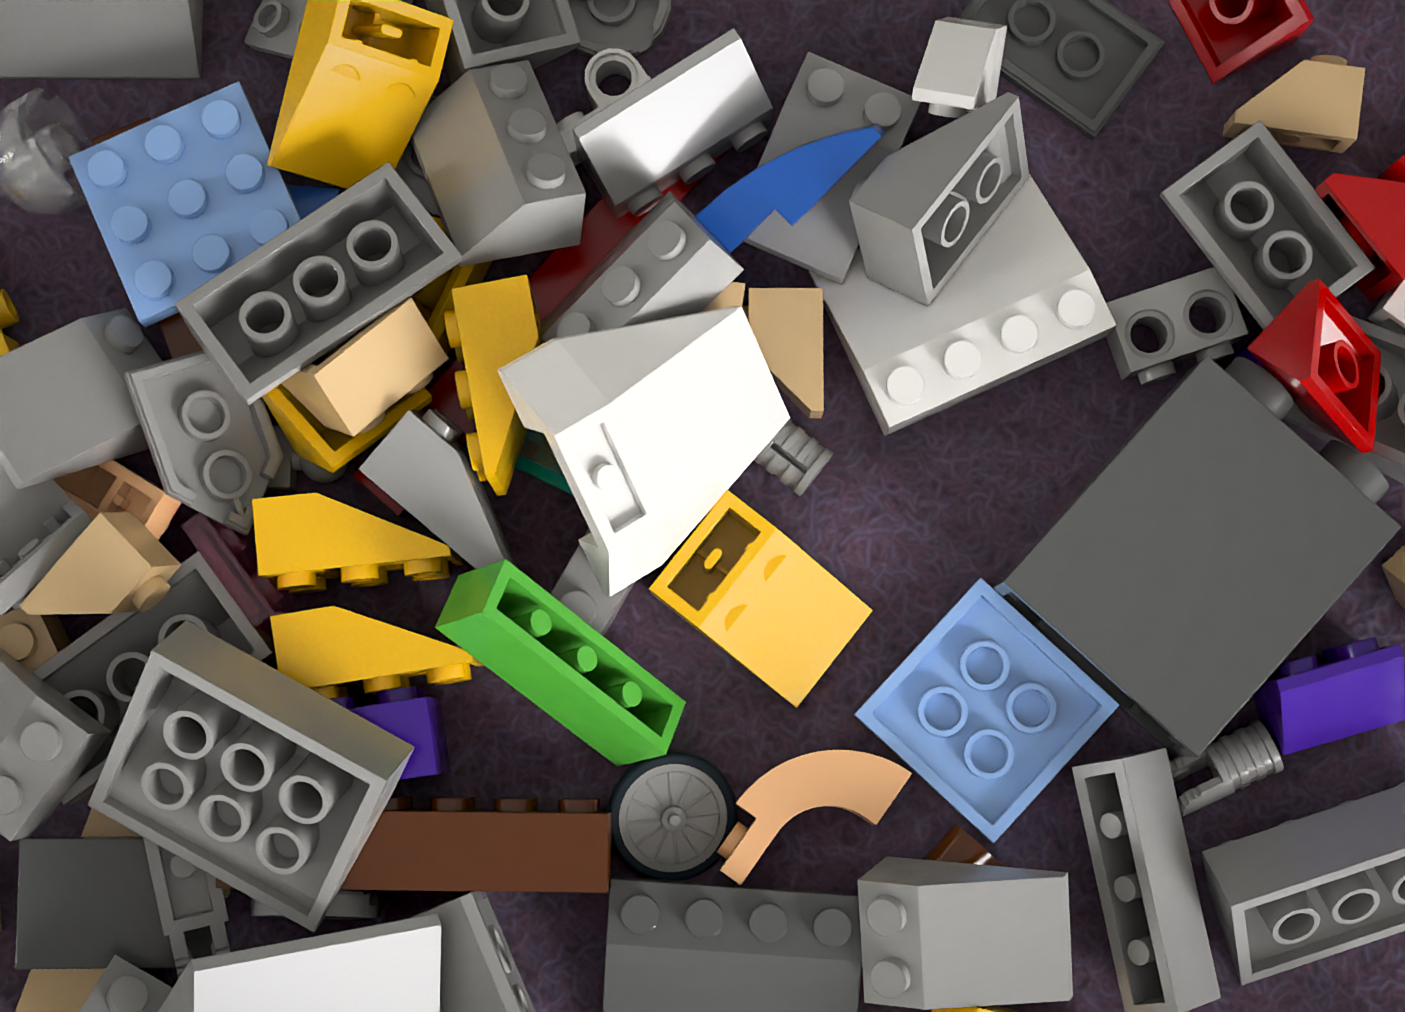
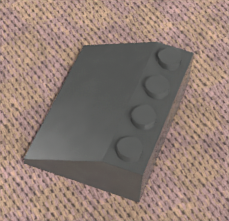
(730, 948)

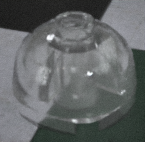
(35, 153)

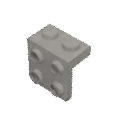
(34, 534)

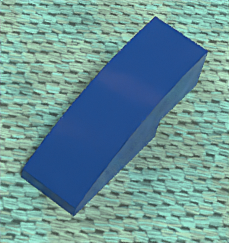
(786, 184)

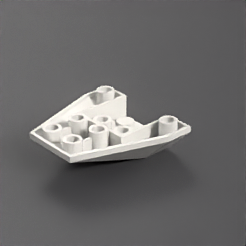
(648, 427)

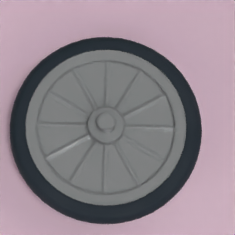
(671, 816)

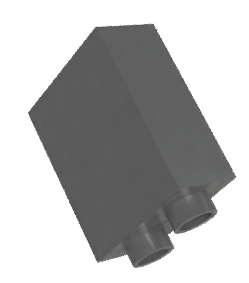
(1201, 553)

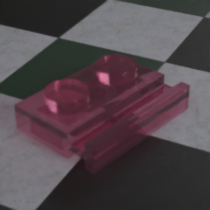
(223, 553)

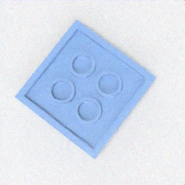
(184, 198)
(986, 710)

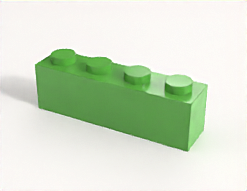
(560, 663)

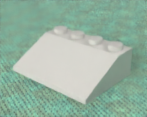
(1001, 314)

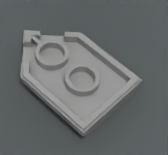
(205, 438)

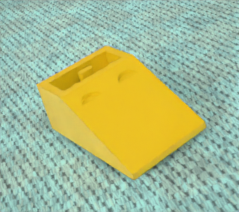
(357, 87)
(488, 330)
(318, 539)
(760, 598)
(345, 650)

